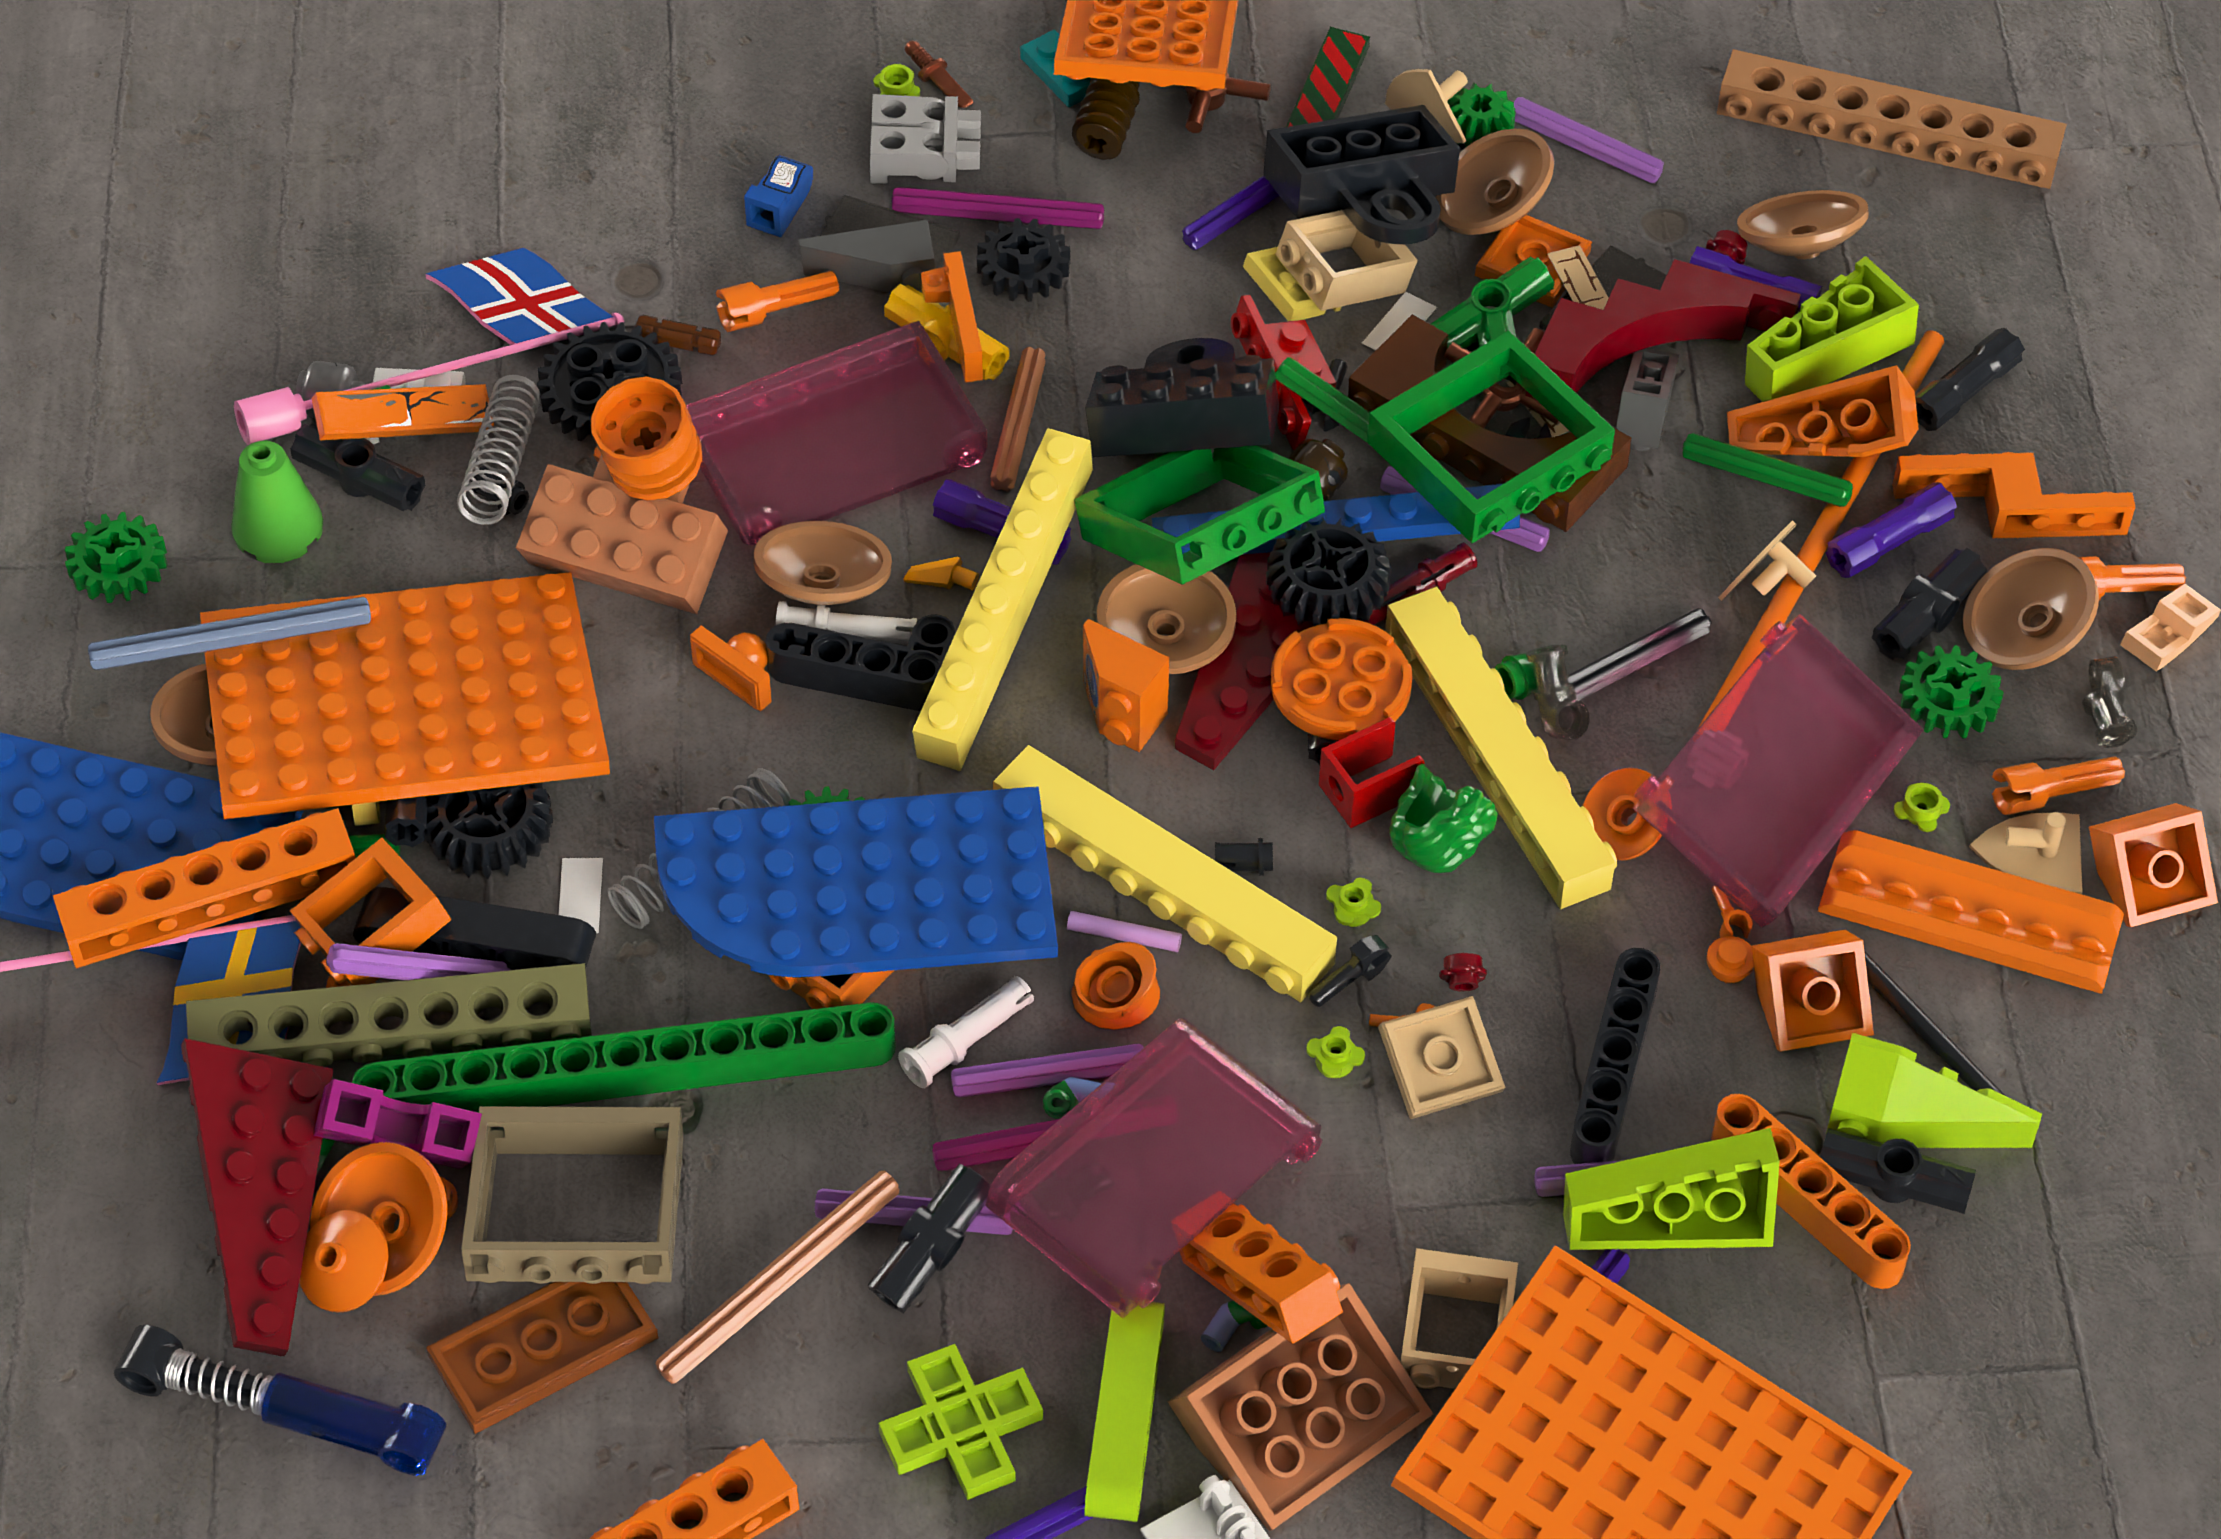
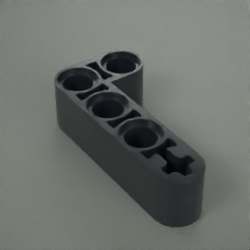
(861, 665)

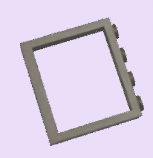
(572, 1132)

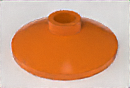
(1612, 804)
(358, 1265)

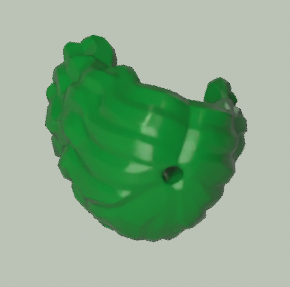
(1440, 826)

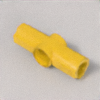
(908, 306)

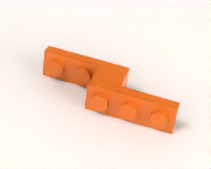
(2015, 496)

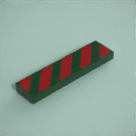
(1330, 77)

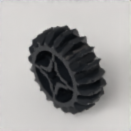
(1330, 563)
(483, 833)

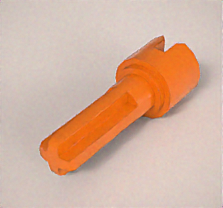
(748, 303)
(2135, 577)
(2032, 786)

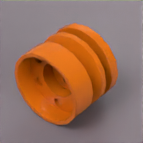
(646, 438)

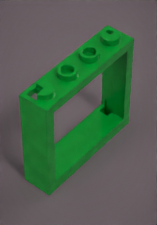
(1504, 356)
(1114, 511)

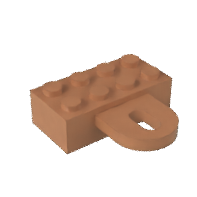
(621, 541)

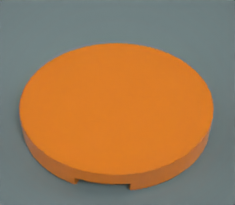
(1340, 678)

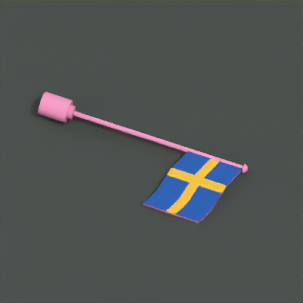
(217, 964)

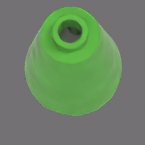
(273, 506)

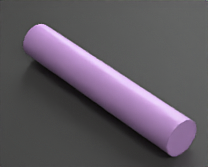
(1124, 931)

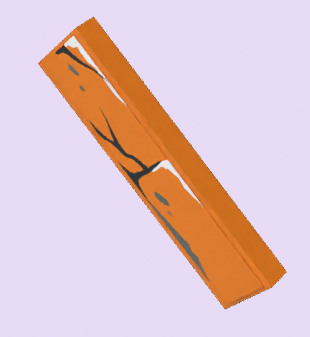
(400, 411)

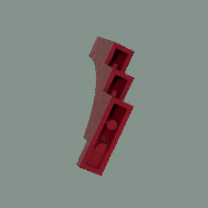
(1687, 307)

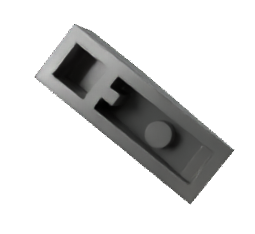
(872, 256)
(1647, 397)

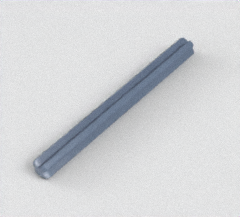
(229, 633)

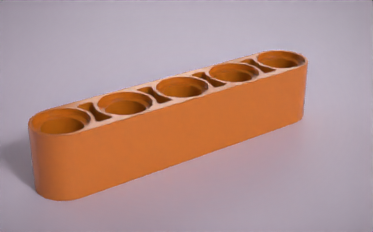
(1834, 1202)

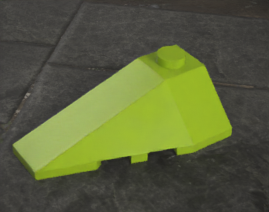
(1894, 1097)

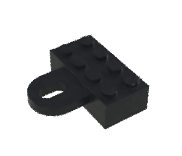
(1366, 167)
(1181, 404)

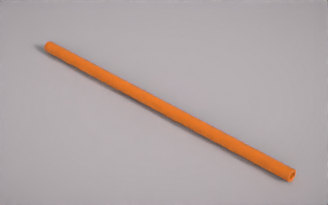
(1824, 528)

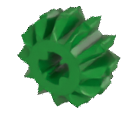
(1482, 112)

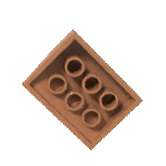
(1302, 1413)

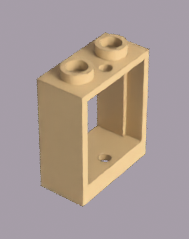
(1386, 268)
(1457, 1278)

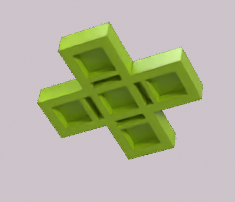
(961, 1421)

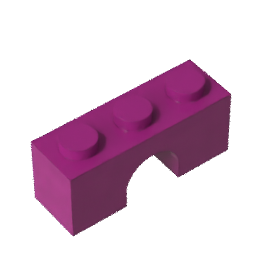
(366, 1117)

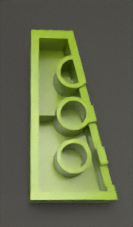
(1833, 335)
(1678, 1198)

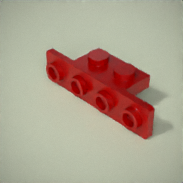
(1279, 342)

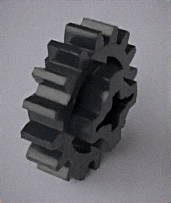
(1023, 259)

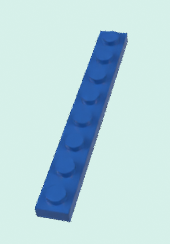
(1386, 515)

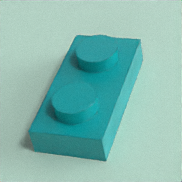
(1040, 57)

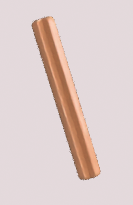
(1017, 419)

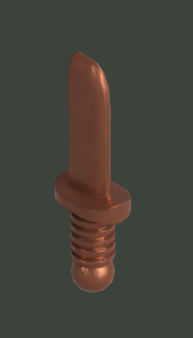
(936, 71)

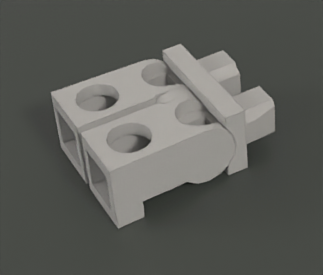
(921, 138)

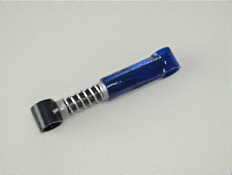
(399, 1435)

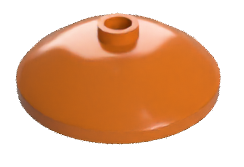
(388, 1185)

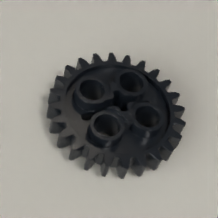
(594, 364)

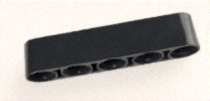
(488, 931)
(1621, 1040)

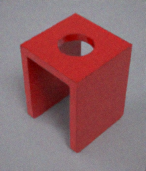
(1356, 754)

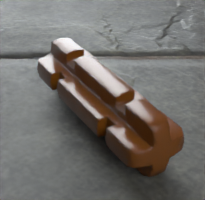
(681, 334)

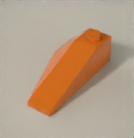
(1835, 419)

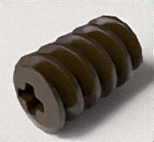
(1105, 117)

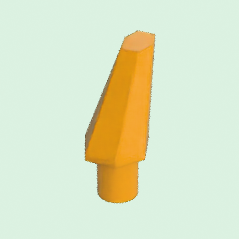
(942, 574)

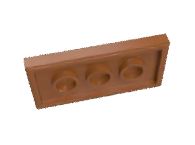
(539, 1347)

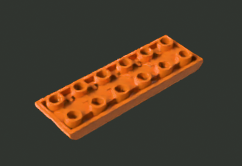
(1972, 910)

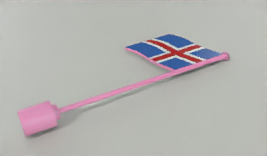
(506, 293)

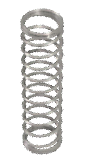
(489, 485)
(633, 902)

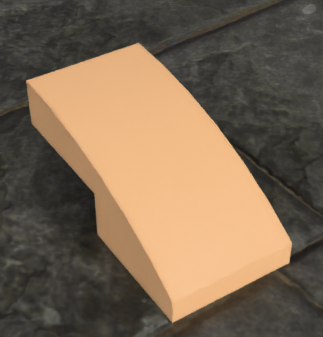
(2171, 628)

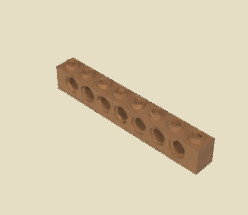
(1891, 118)

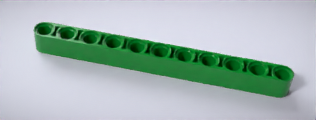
(650, 1054)

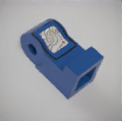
(780, 192)

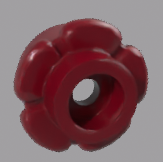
(1730, 244)
(1463, 971)

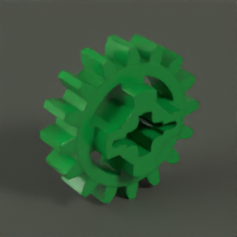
(116, 557)
(1950, 691)

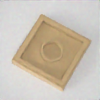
(1441, 1057)

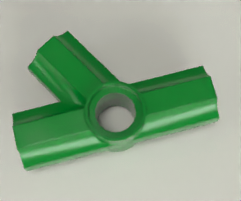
(1508, 293)

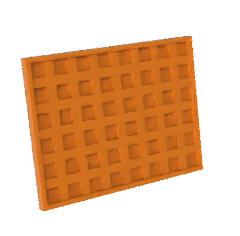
(420, 702)
(1632, 1427)

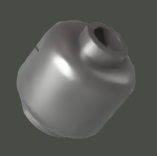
(325, 378)

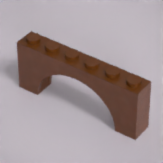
(1481, 455)

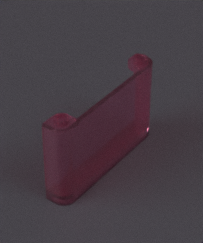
(836, 432)
(1778, 769)
(1149, 1164)

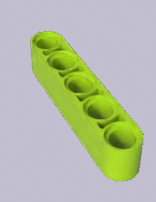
(1124, 1414)

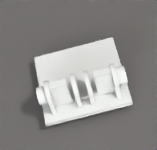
(1213, 1515)

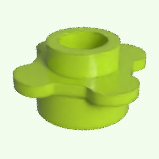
(896, 80)
(1923, 796)
(1353, 913)
(1333, 1064)

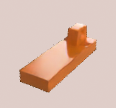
(951, 286)

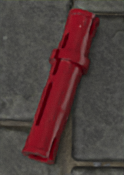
(1455, 563)

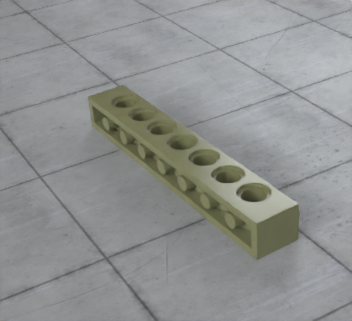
(413, 1002)

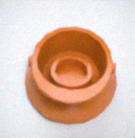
(1116, 986)

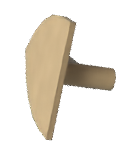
(1421, 88)
(1783, 563)
(2035, 848)

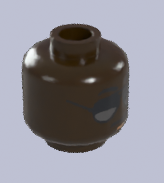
(1325, 458)

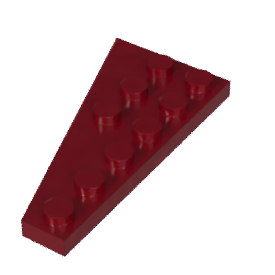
(1237, 684)
(259, 1179)

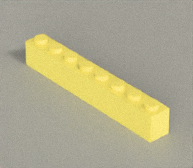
(1002, 600)
(1501, 748)
(1174, 878)

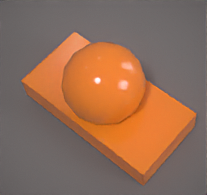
(734, 664)

